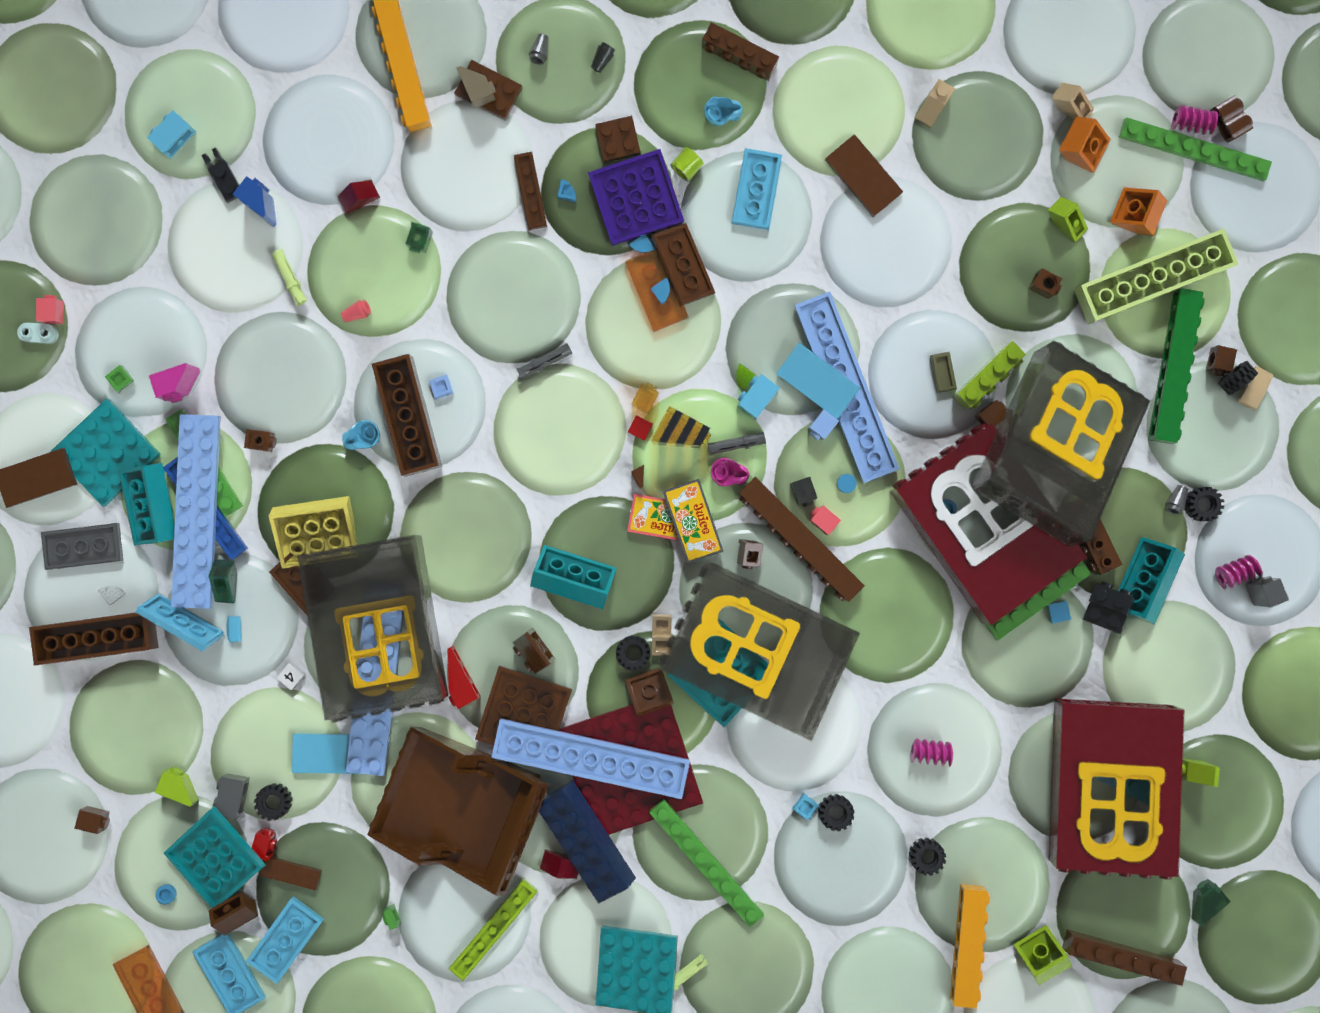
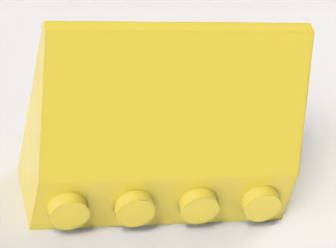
(312, 527)

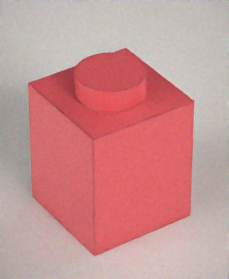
(49, 310)
(824, 519)

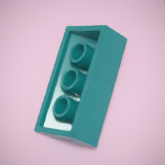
(147, 504)
(573, 577)
(1151, 577)

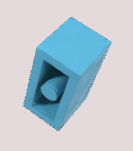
(171, 134)
(758, 396)

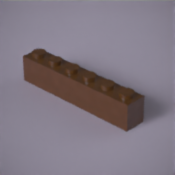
(1124, 957)

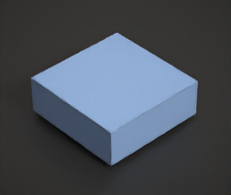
(441, 386)

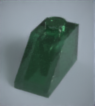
(223, 580)
(1207, 902)

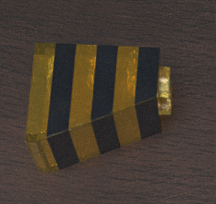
(680, 431)

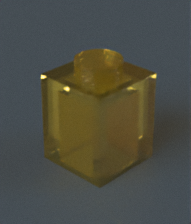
(645, 397)

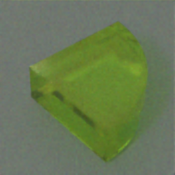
(743, 376)

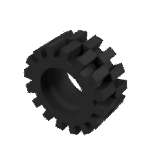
(1238, 378)
(1215, 501)
(633, 664)
(281, 793)
(831, 801)
(935, 865)

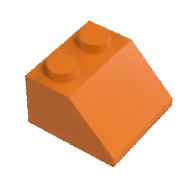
(1085, 143)
(1139, 210)

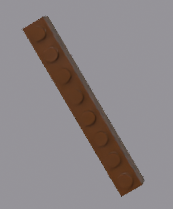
(801, 539)

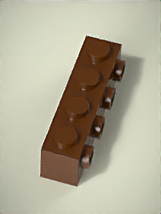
(739, 51)
(1100, 551)

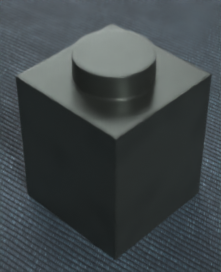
(804, 491)

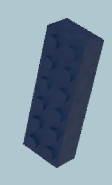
(586, 842)

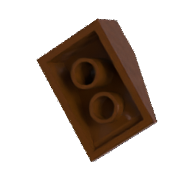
(533, 651)

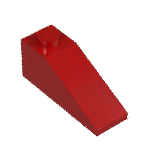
(460, 684)

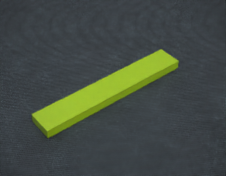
(493, 929)

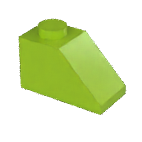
(1068, 218)
(1200, 772)
(177, 786)

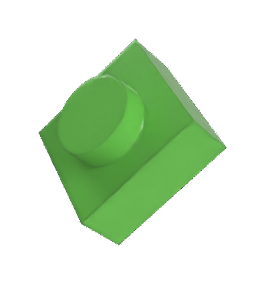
(119, 378)
(391, 917)

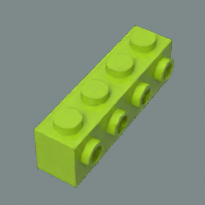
(984, 380)

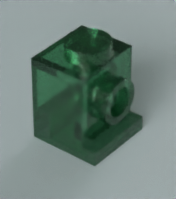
(425, 237)

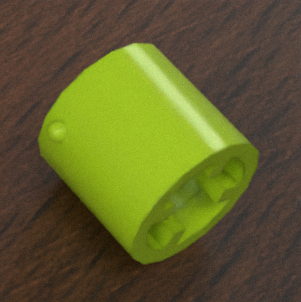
(686, 164)

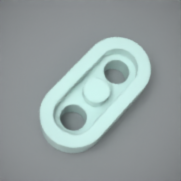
(36, 333)

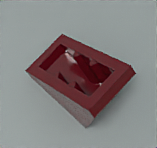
(357, 195)
(558, 865)

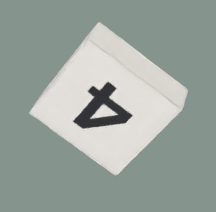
(290, 676)

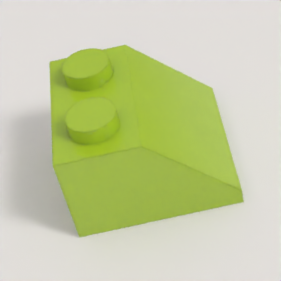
(1042, 955)

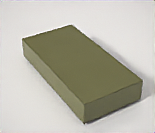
(943, 372)

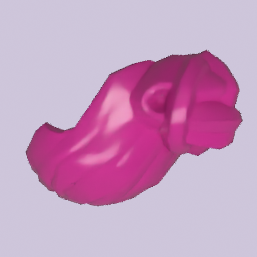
(728, 472)

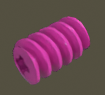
(1195, 118)
(1238, 570)
(931, 751)

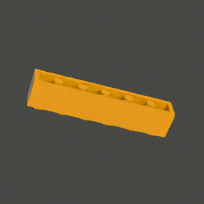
(969, 945)

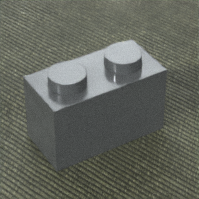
(1266, 591)
(231, 795)

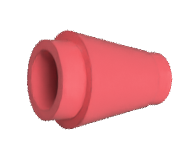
(356, 311)

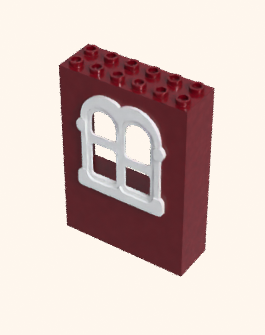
(1007, 566)

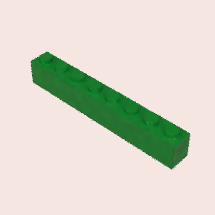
(1176, 366)

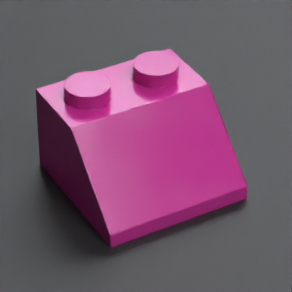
(174, 382)

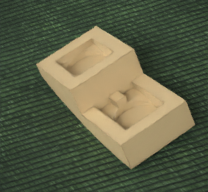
(1254, 392)
(660, 633)

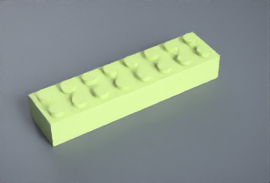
(1156, 276)

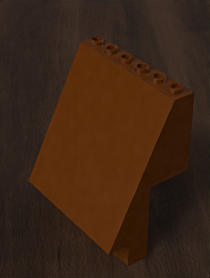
(458, 809)

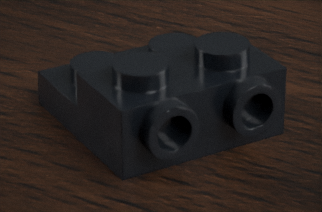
(1109, 607)

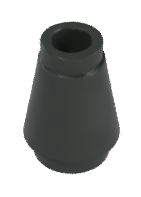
(602, 57)

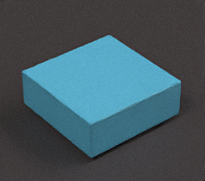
(805, 806)

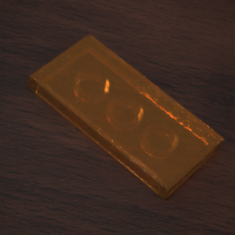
(645, 273)
(146, 983)

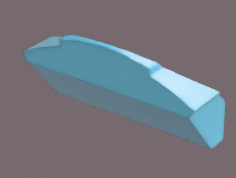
(234, 628)

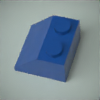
(257, 198)

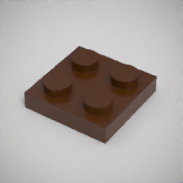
(618, 139)
(649, 691)

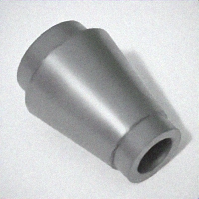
(539, 50)
(1177, 500)

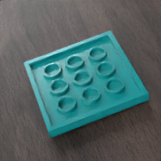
(102, 448)
(745, 662)
(214, 858)
(636, 970)

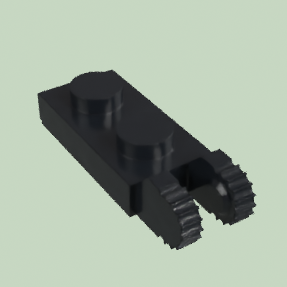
(222, 175)

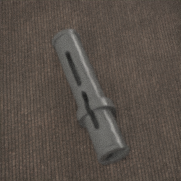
(544, 361)
(737, 443)

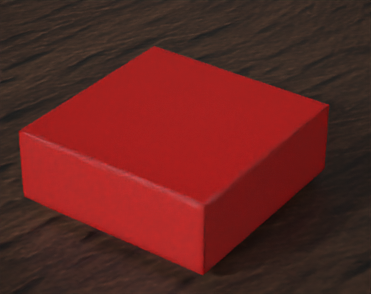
(640, 428)

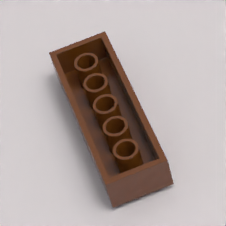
(406, 415)
(92, 638)

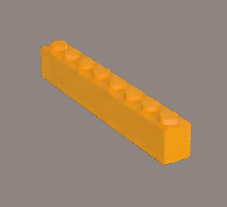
(401, 64)

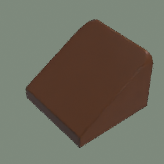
(638, 475)

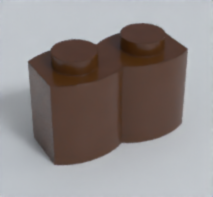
(1232, 119)

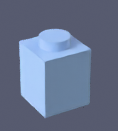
(822, 425)

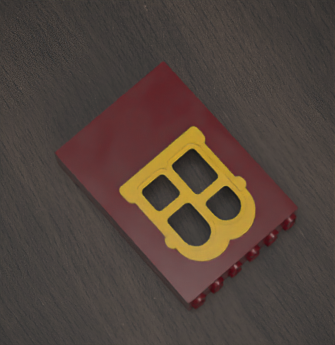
(1118, 743)

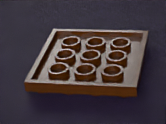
(522, 700)

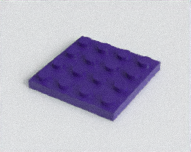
(636, 197)

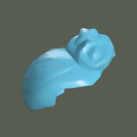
(721, 110)
(361, 435)

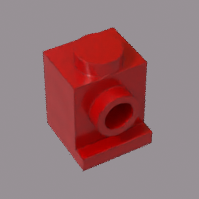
(264, 843)

